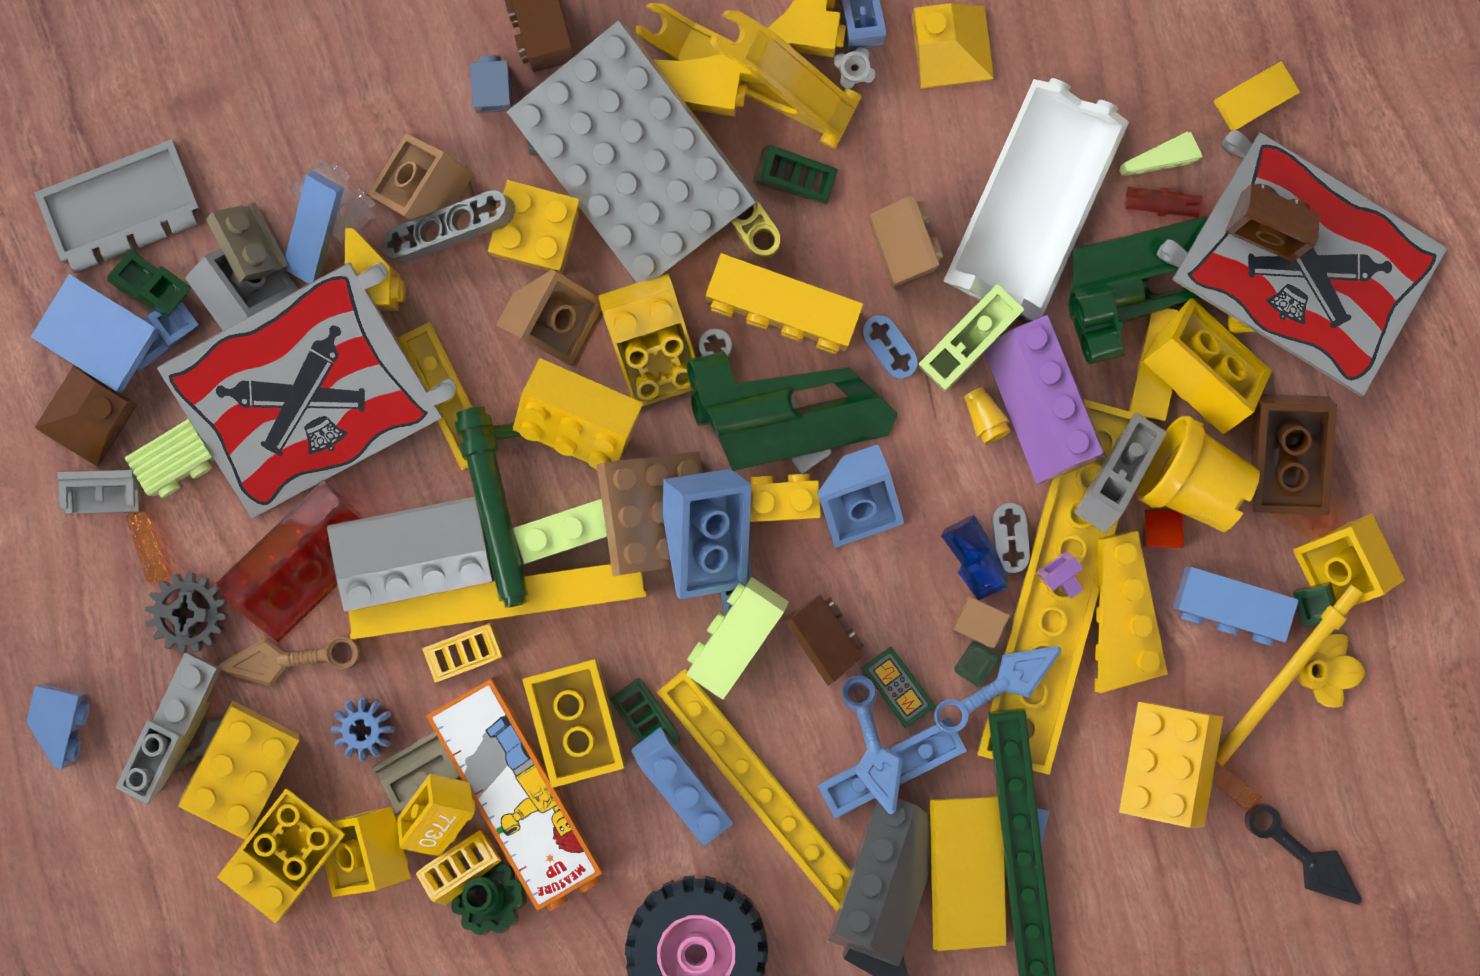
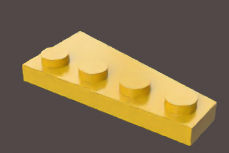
(1127, 621)

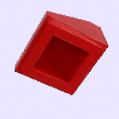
(1163, 529)

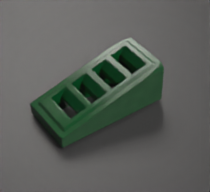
(764, 166)
(656, 710)

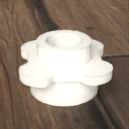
(858, 58)

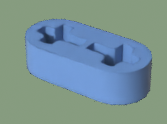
(897, 342)

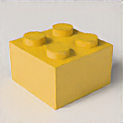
(539, 230)

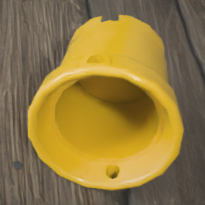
(1198, 476)

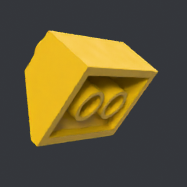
(1208, 367)

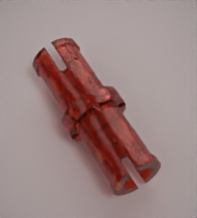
(1163, 202)

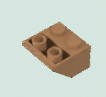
(905, 240)

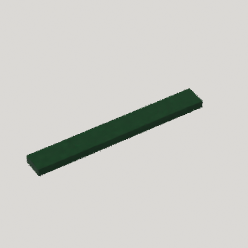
(1021, 842)

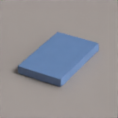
(95, 333)

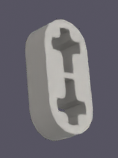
(1020, 536)

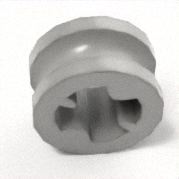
(720, 335)

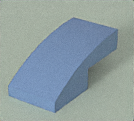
(172, 332)

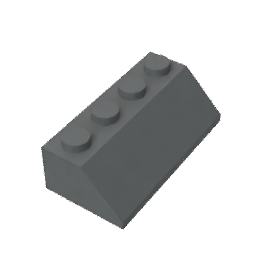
(885, 883)

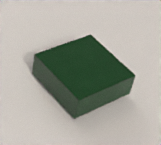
(1313, 602)

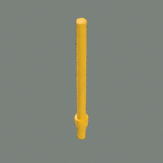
(1333, 619)

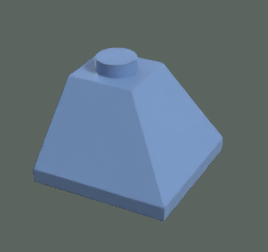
(860, 497)

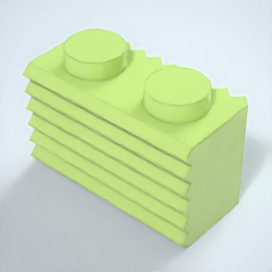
(170, 459)

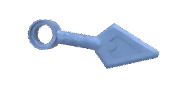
(1017, 674)
(878, 767)

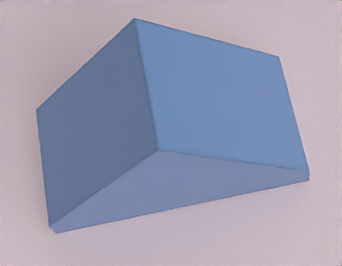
(863, 23)

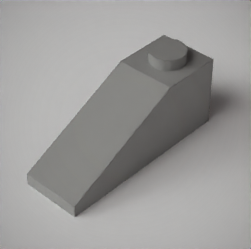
(1120, 473)

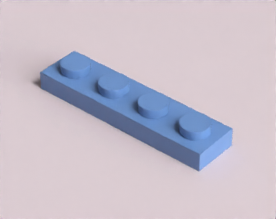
(919, 754)

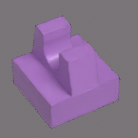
(1061, 573)

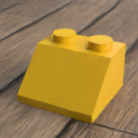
(362, 256)
(1351, 555)
(367, 854)

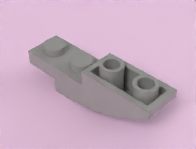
(171, 730)

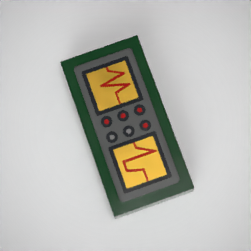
(898, 686)

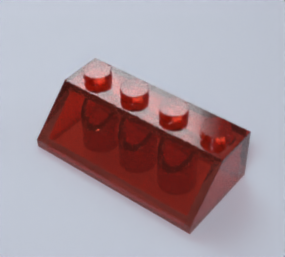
(289, 565)

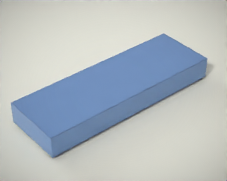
(313, 227)

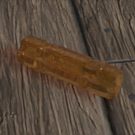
(146, 546)

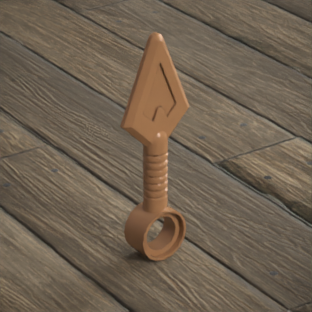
(266, 662)

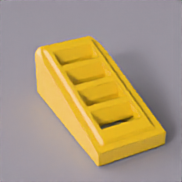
(491, 641)
(439, 868)

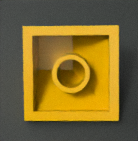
(951, 45)

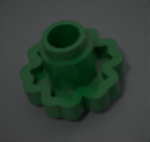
(501, 907)

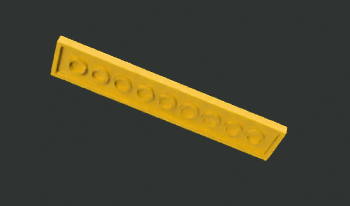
(1052, 617)

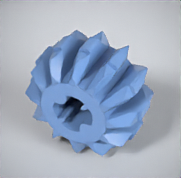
(354, 738)

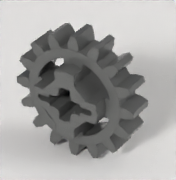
(187, 597)

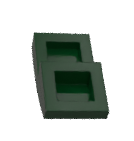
(147, 284)

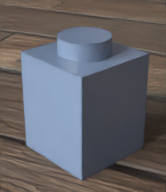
(491, 85)

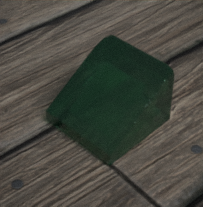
(976, 664)

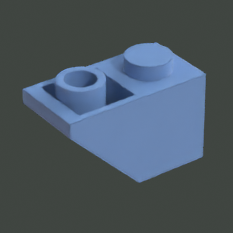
(56, 721)

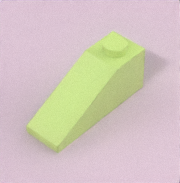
(971, 337)

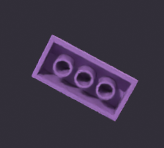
(1044, 400)

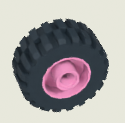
(696, 931)

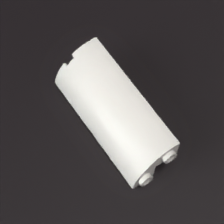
(1037, 197)

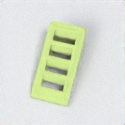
(1173, 153)

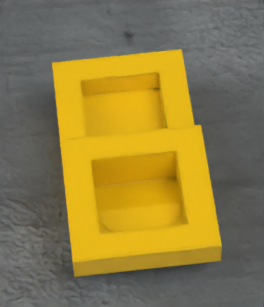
(1256, 96)

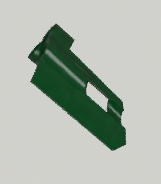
(1113, 285)
(761, 425)

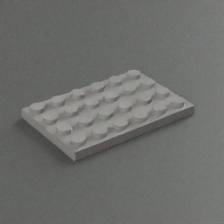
(632, 154)

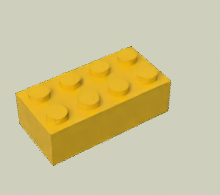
(782, 303)

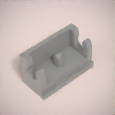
(99, 491)

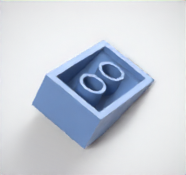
(707, 531)

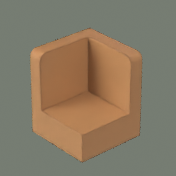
(980, 621)

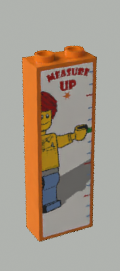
(516, 795)

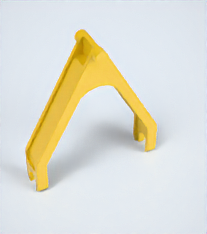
(788, 78)

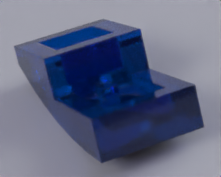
(980, 562)

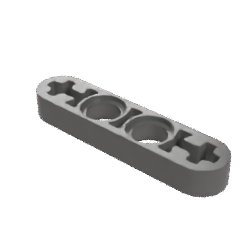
(448, 230)

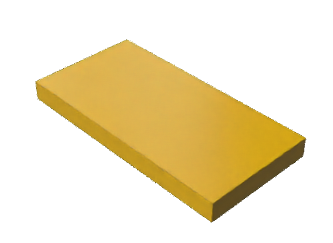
(967, 873)

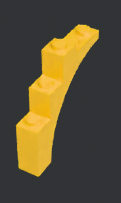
(714, 81)

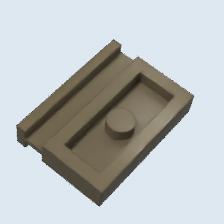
(247, 242)
(407, 769)

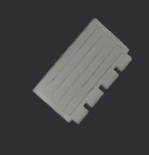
(119, 202)

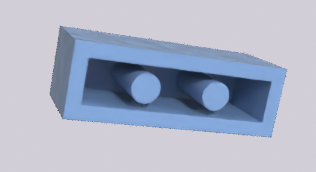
(1234, 606)
(681, 786)

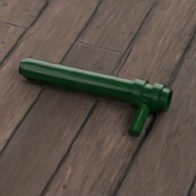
(479, 449)

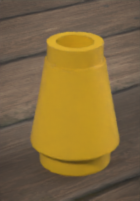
(987, 418)

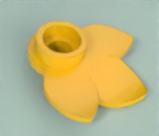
(1334, 671)

